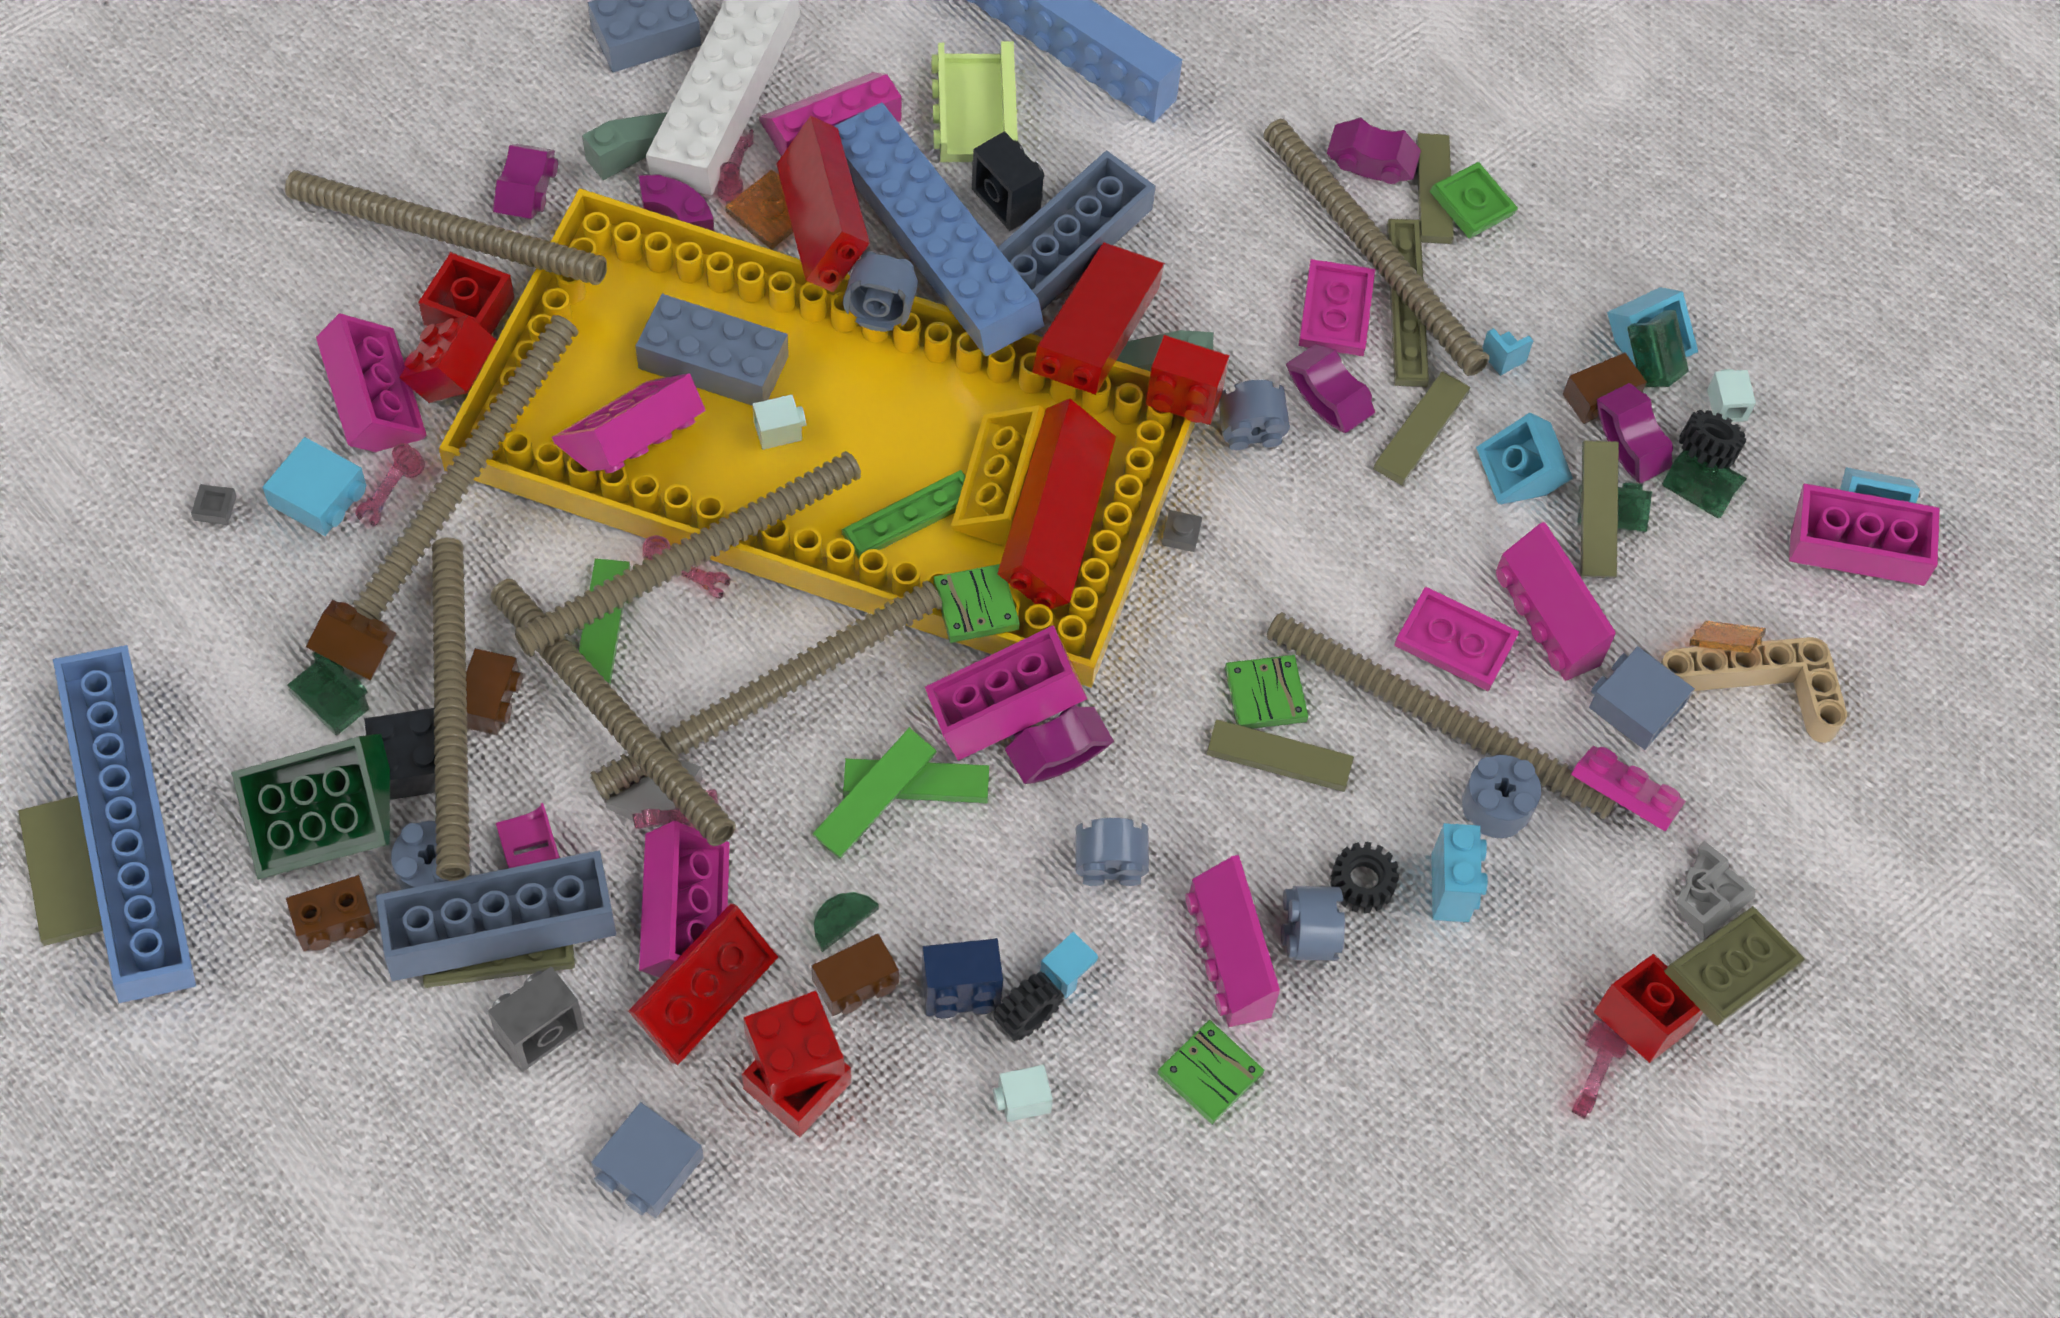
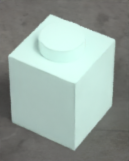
(1731, 394)
(778, 421)
(1023, 1093)

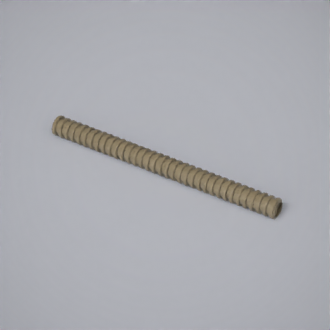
(446, 227)
(1376, 247)
(465, 467)
(687, 553)
(777, 683)
(1432, 710)
(450, 711)
(620, 720)

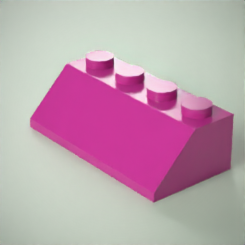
(832, 107)
(365, 382)
(632, 423)
(1865, 535)
(1555, 603)
(1005, 693)
(681, 893)
(1233, 943)

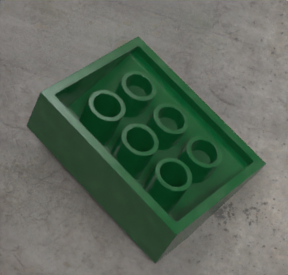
(316, 805)

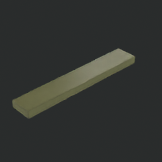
(1408, 332)

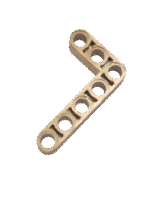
(1761, 670)

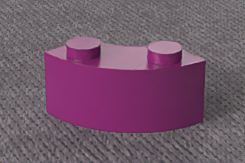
(1373, 151)
(524, 181)
(675, 200)
(1331, 388)
(1629, 419)
(1058, 745)

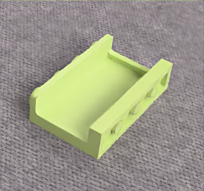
(974, 100)

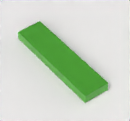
(906, 515)
(601, 638)
(932, 783)
(874, 793)

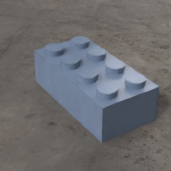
(715, 348)

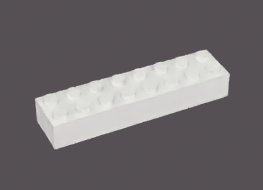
(721, 91)

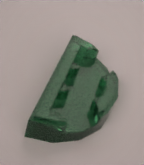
(840, 916)

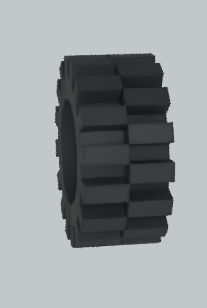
(1712, 439)
(1374, 860)
(1028, 1006)

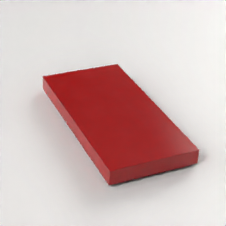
(703, 984)

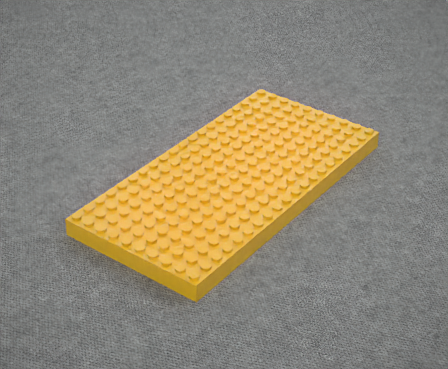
(890, 398)

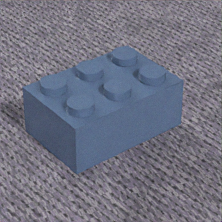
(643, 29)

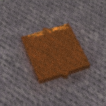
(1727, 636)

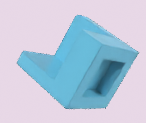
(1506, 351)
(1068, 963)

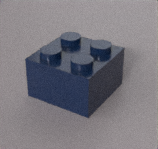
(962, 978)

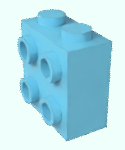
(315, 486)
(1457, 872)

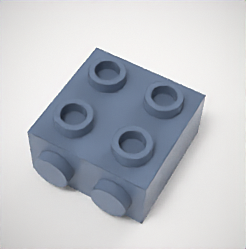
(1640, 697)
(646, 1161)

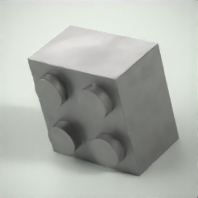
(536, 1018)

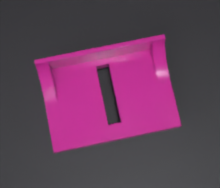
(527, 832)

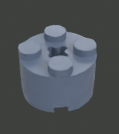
(880, 291)
(1254, 414)
(1501, 795)
(1112, 852)
(415, 855)
(1314, 923)

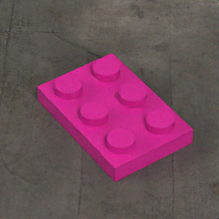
(1337, 307)
(1456, 638)
(1629, 787)

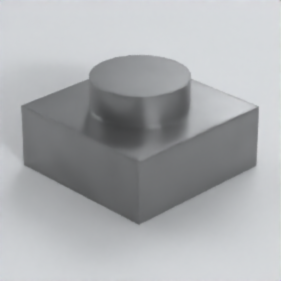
(214, 504)
(1181, 531)

